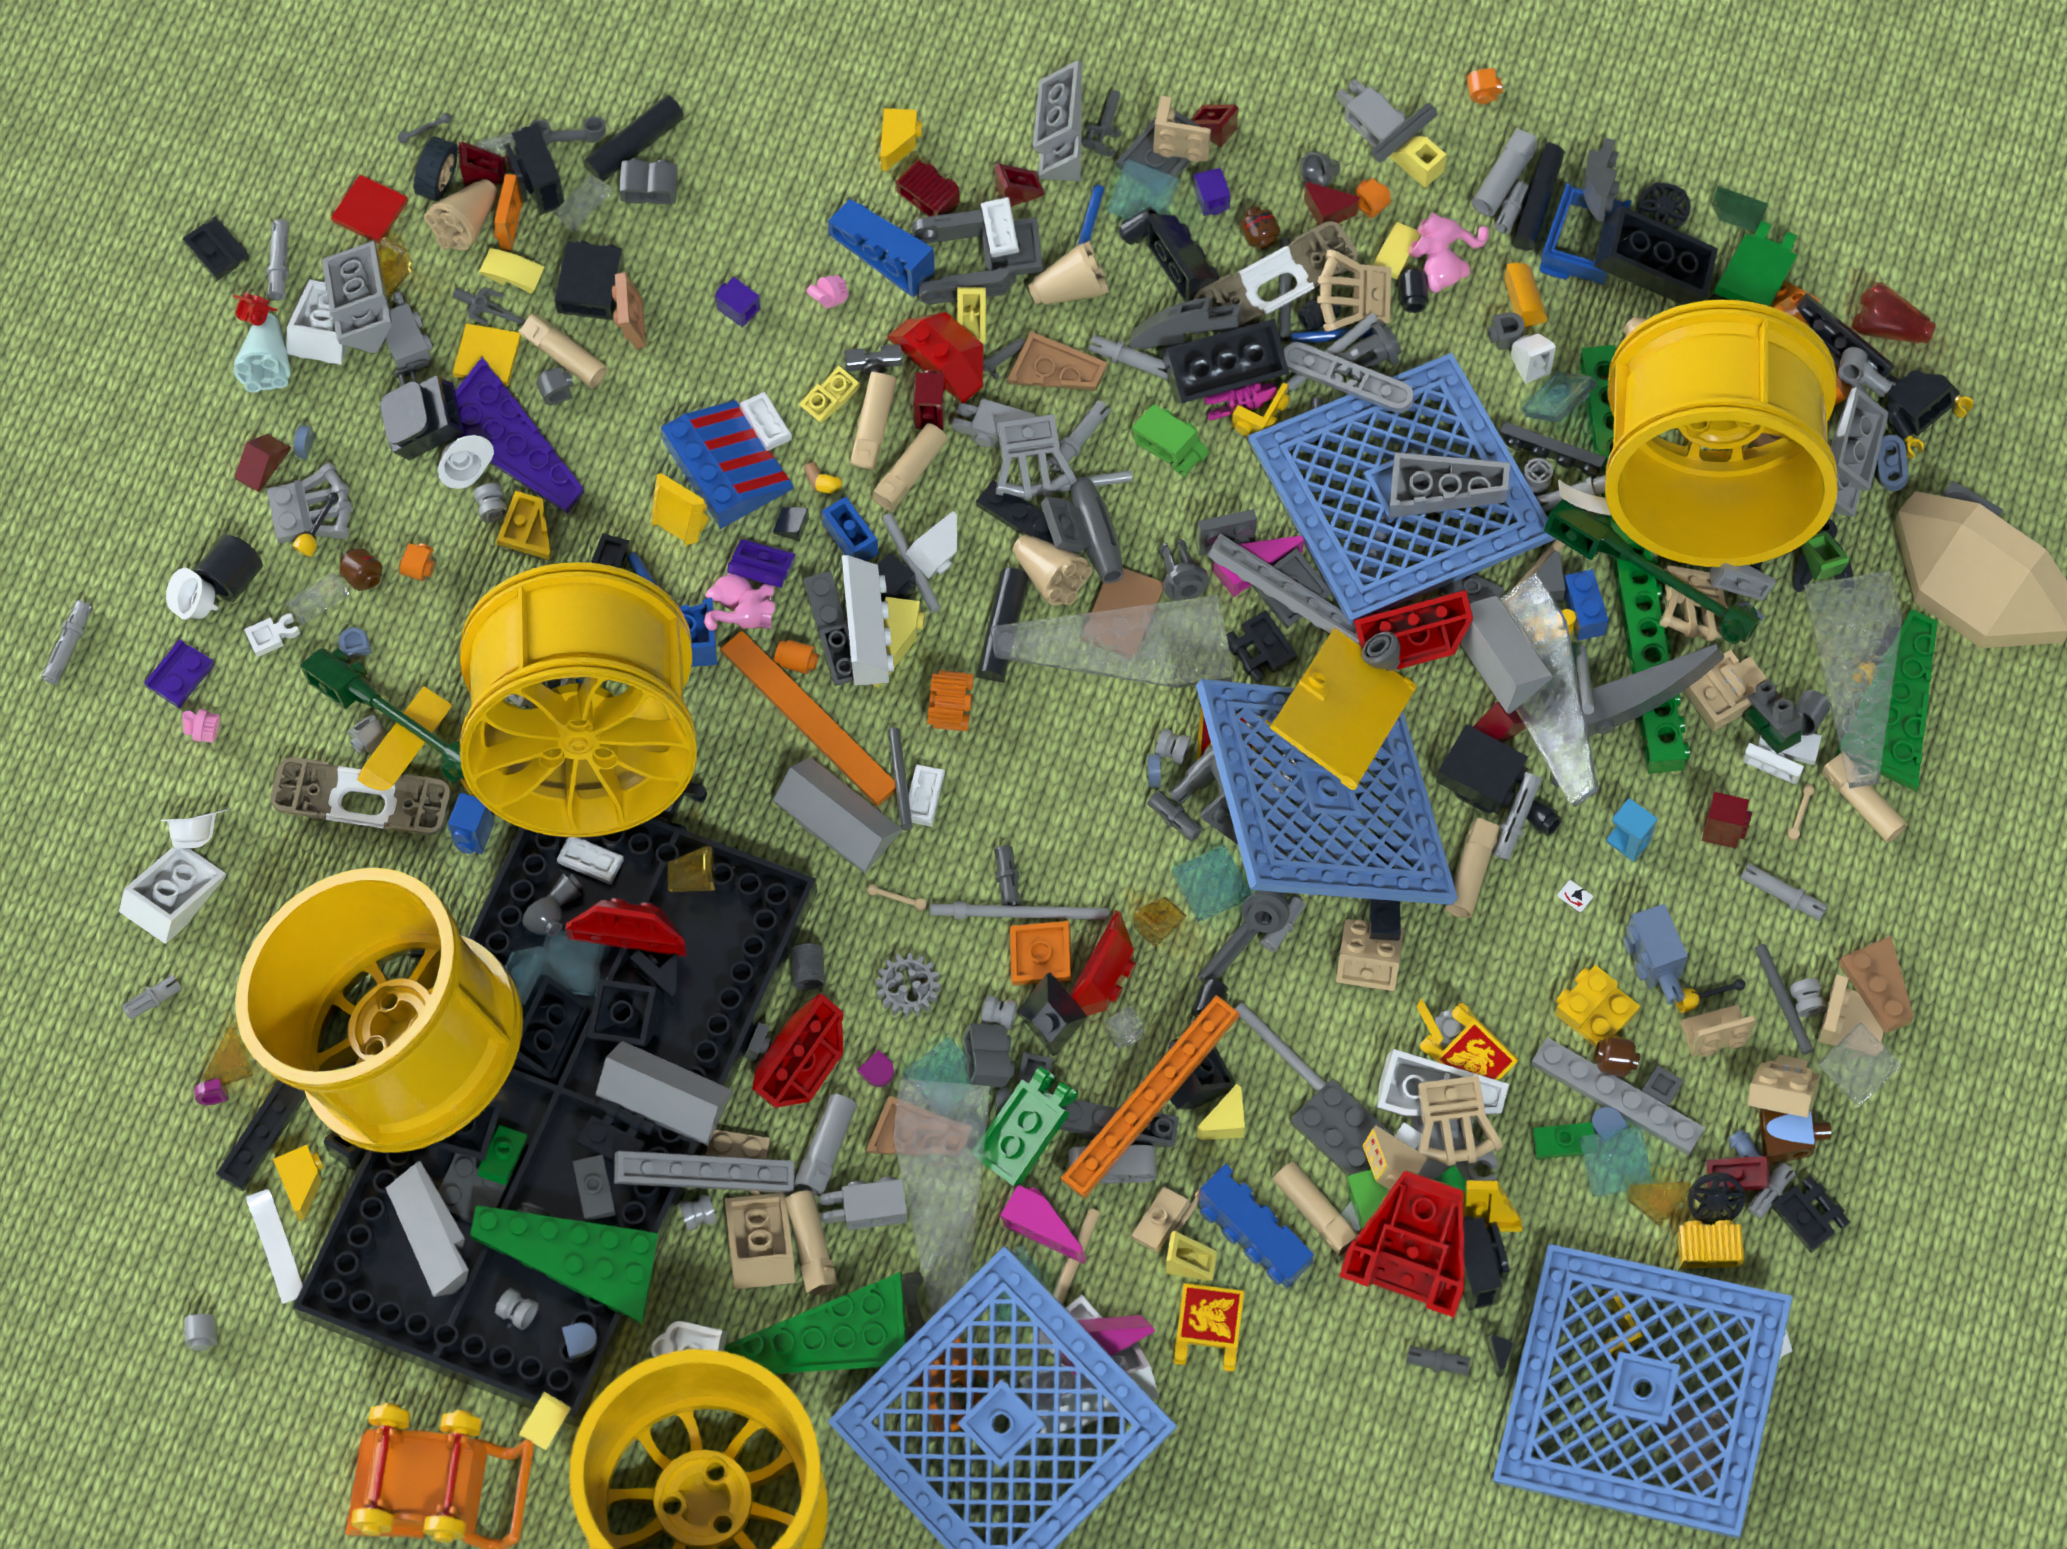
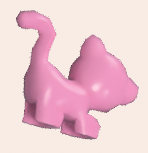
(1442, 264)
(750, 606)

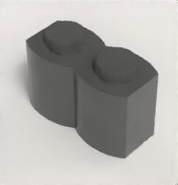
(648, 182)
(987, 1055)

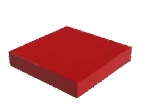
(369, 209)

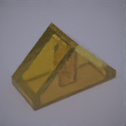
(394, 264)
(692, 872)
(1157, 920)
(229, 1060)
(1659, 1199)

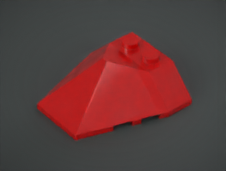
(1414, 1244)

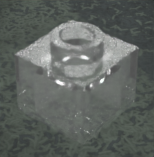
(1124, 1027)

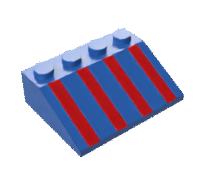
(725, 461)

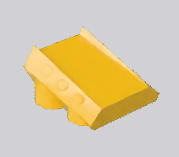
(678, 510)

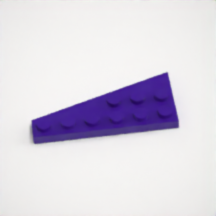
(517, 444)

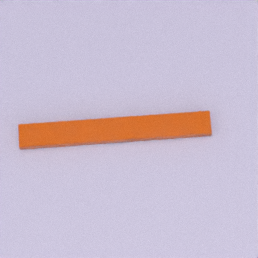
(809, 718)
(1150, 1097)

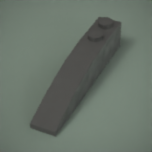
(1644, 691)

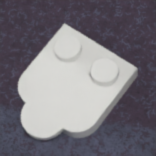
(688, 1336)

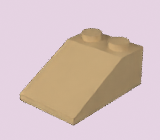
(759, 1240)

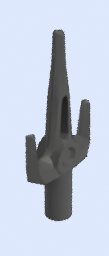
(481, 303)

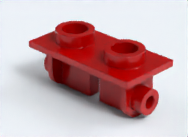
(252, 309)

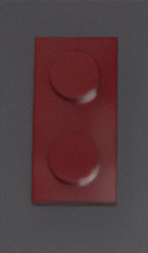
(1750, 1171)

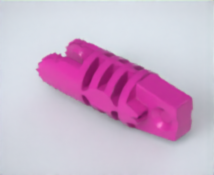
(1248, 396)

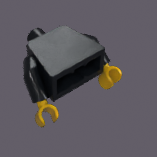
(1919, 402)

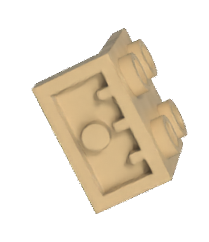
(1177, 138)
(1367, 960)
(1844, 1013)
(1717, 1030)

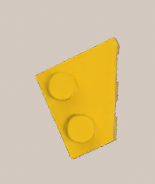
(525, 526)
(1489, 1201)

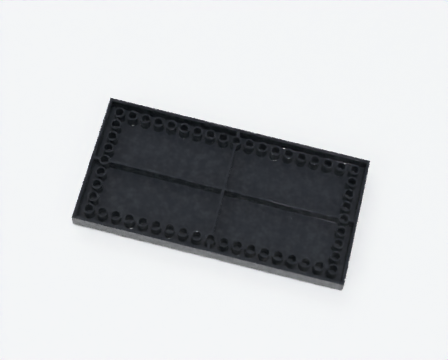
(366, 1270)

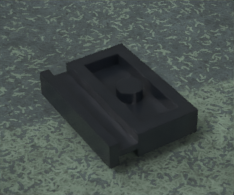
(215, 248)

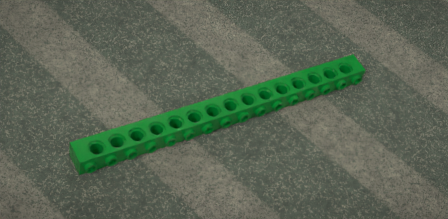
(1658, 754)

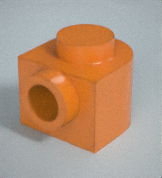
(1484, 85)
(1373, 197)
(417, 562)

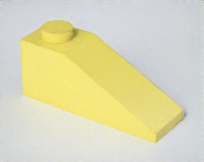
(904, 622)

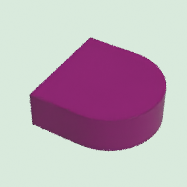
(877, 1070)
(211, 1092)

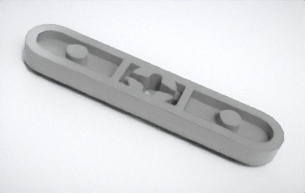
(1325, 368)

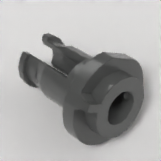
(1382, 347)
(1183, 579)
(1266, 911)

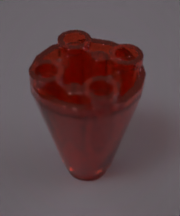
(1891, 317)

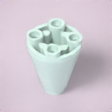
(263, 358)

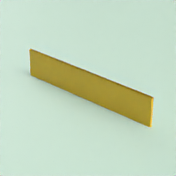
(1429, 1021)

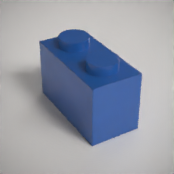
(849, 530)
(1585, 600)
(470, 824)

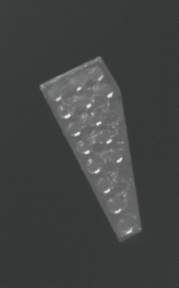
(1150, 643)
(1857, 645)
(1554, 711)
(941, 1163)

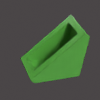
(1824, 556)

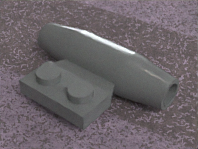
(1085, 527)

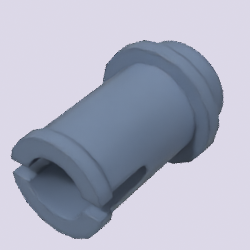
(1743, 1144)

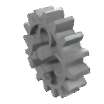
(922, 992)

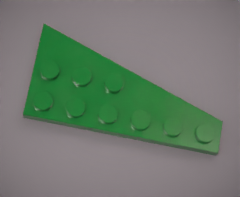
(1909, 701)
(586, 1257)
(844, 1333)

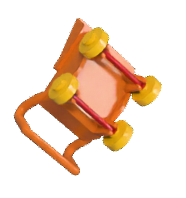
(429, 1480)

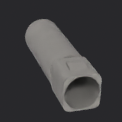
(1505, 172)
(825, 1146)

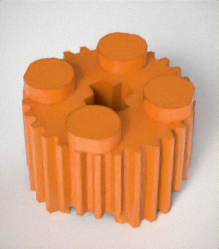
(950, 700)

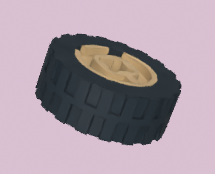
(435, 168)

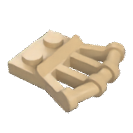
(1370, 294)
(1701, 581)
(1450, 1101)

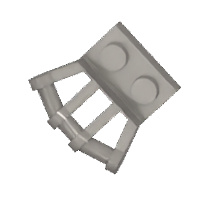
(1031, 438)
(291, 506)

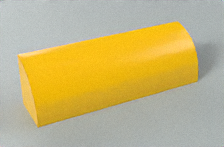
(401, 745)

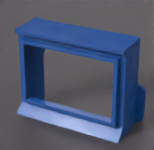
(1563, 264)

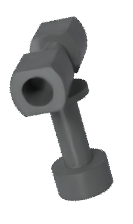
(875, 361)

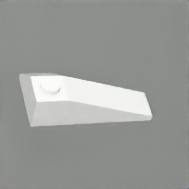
(1405, 1071)

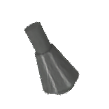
(566, 889)

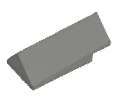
(1059, 124)
(357, 297)
(1857, 448)
(1504, 654)
(835, 814)
(663, 1092)
(430, 1230)

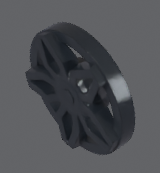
(1664, 206)
(1716, 1198)

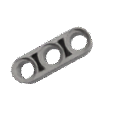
(1134, 1166)

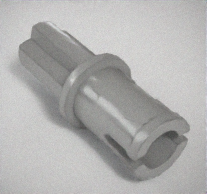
(1512, 207)
(1273, 940)
(151, 997)
(1766, 1197)

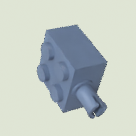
(1657, 951)

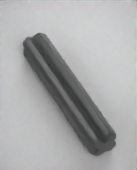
(1404, 132)
(1227, 953)

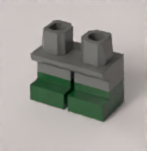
(1774, 718)

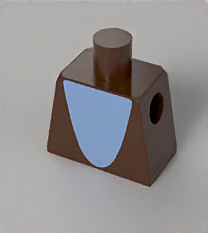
(1790, 1136)

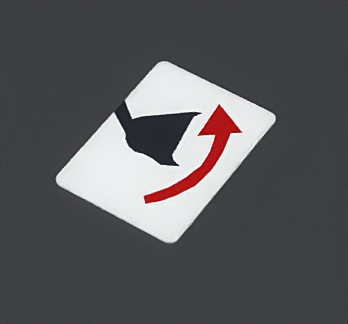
(1575, 896)

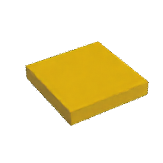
(494, 345)

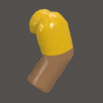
(822, 482)

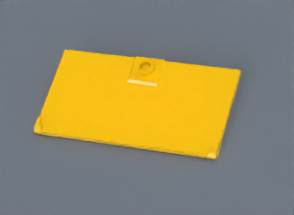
(1343, 709)

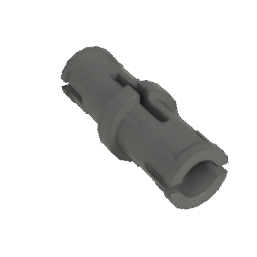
(1175, 816)
(1007, 875)
(1438, 1360)

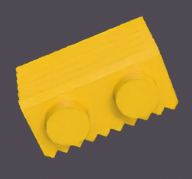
(1710, 1245)

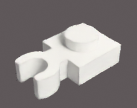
(267, 636)

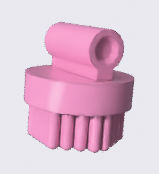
(829, 291)
(201, 726)

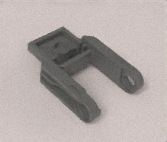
(1000, 270)

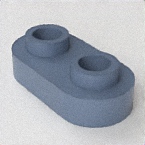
(1892, 464)

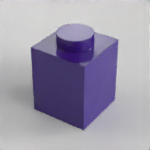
(1212, 192)
(737, 302)

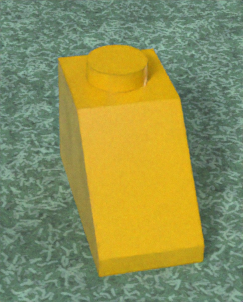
(898, 135)
(300, 1177)

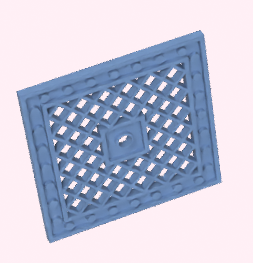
(1320, 537)
(1271, 870)
(960, 1313)
(1605, 1490)

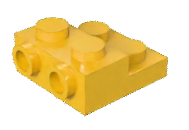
(1595, 1006)

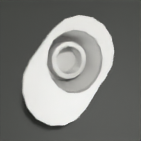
(464, 461)
(190, 595)
(192, 831)

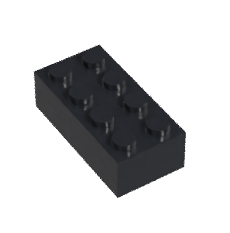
(1655, 257)
(1225, 361)

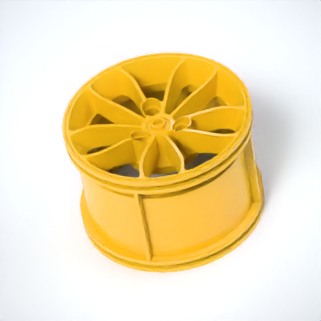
(1721, 380)
(581, 754)
(420, 1051)
(677, 1386)

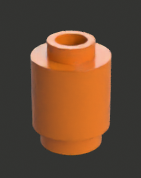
(796, 656)

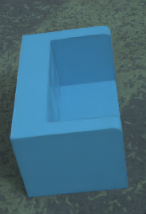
(1633, 830)

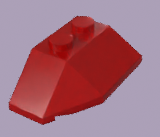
(946, 347)
(1423, 629)
(627, 927)
(1105, 969)
(801, 1055)

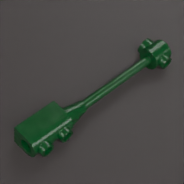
(1594, 535)
(347, 684)

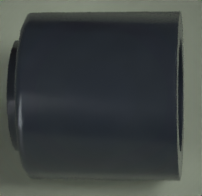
(229, 566)

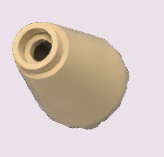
(462, 215)
(1070, 278)
(1052, 571)

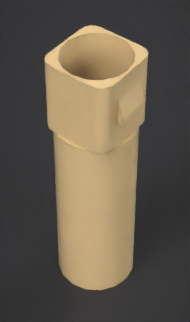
(564, 350)
(873, 420)
(909, 467)
(1866, 802)
(1473, 867)
(1315, 1207)
(816, 1266)

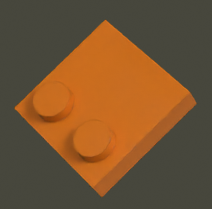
(508, 213)
(1040, 950)

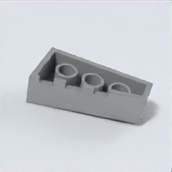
(1444, 483)

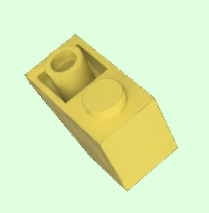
(1420, 159)

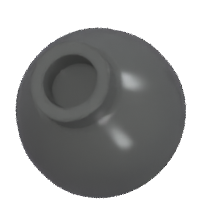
(1382, 651)
(543, 917)

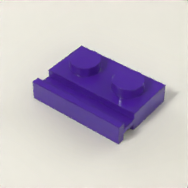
(761, 563)
(179, 673)

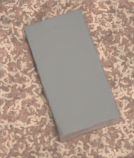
(1742, 580)

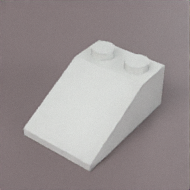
(312, 328)
(170, 892)

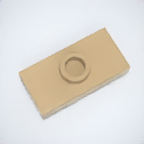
(1160, 1219)

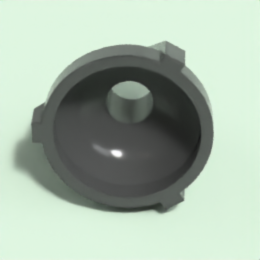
(1319, 168)

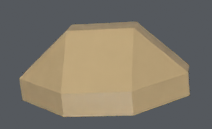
(1980, 573)

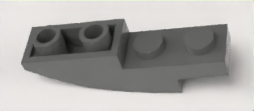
(1599, 179)
(1174, 323)
(830, 626)
(1090, 1119)

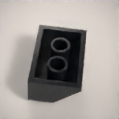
(1179, 255)
(549, 1028)

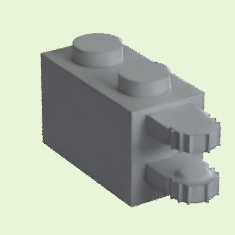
(1370, 112)
(404, 336)
(985, 420)
(867, 1204)

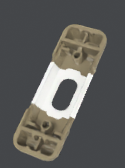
(1301, 258)
(318, 788)

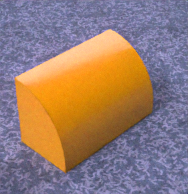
(1524, 294)

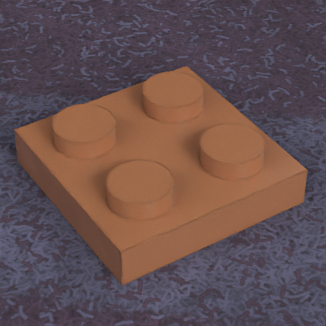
(629, 310)

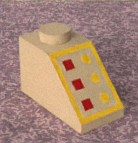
(1390, 1157)

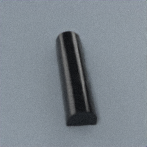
(634, 138)
(1538, 197)
(1838, 335)
(1005, 610)

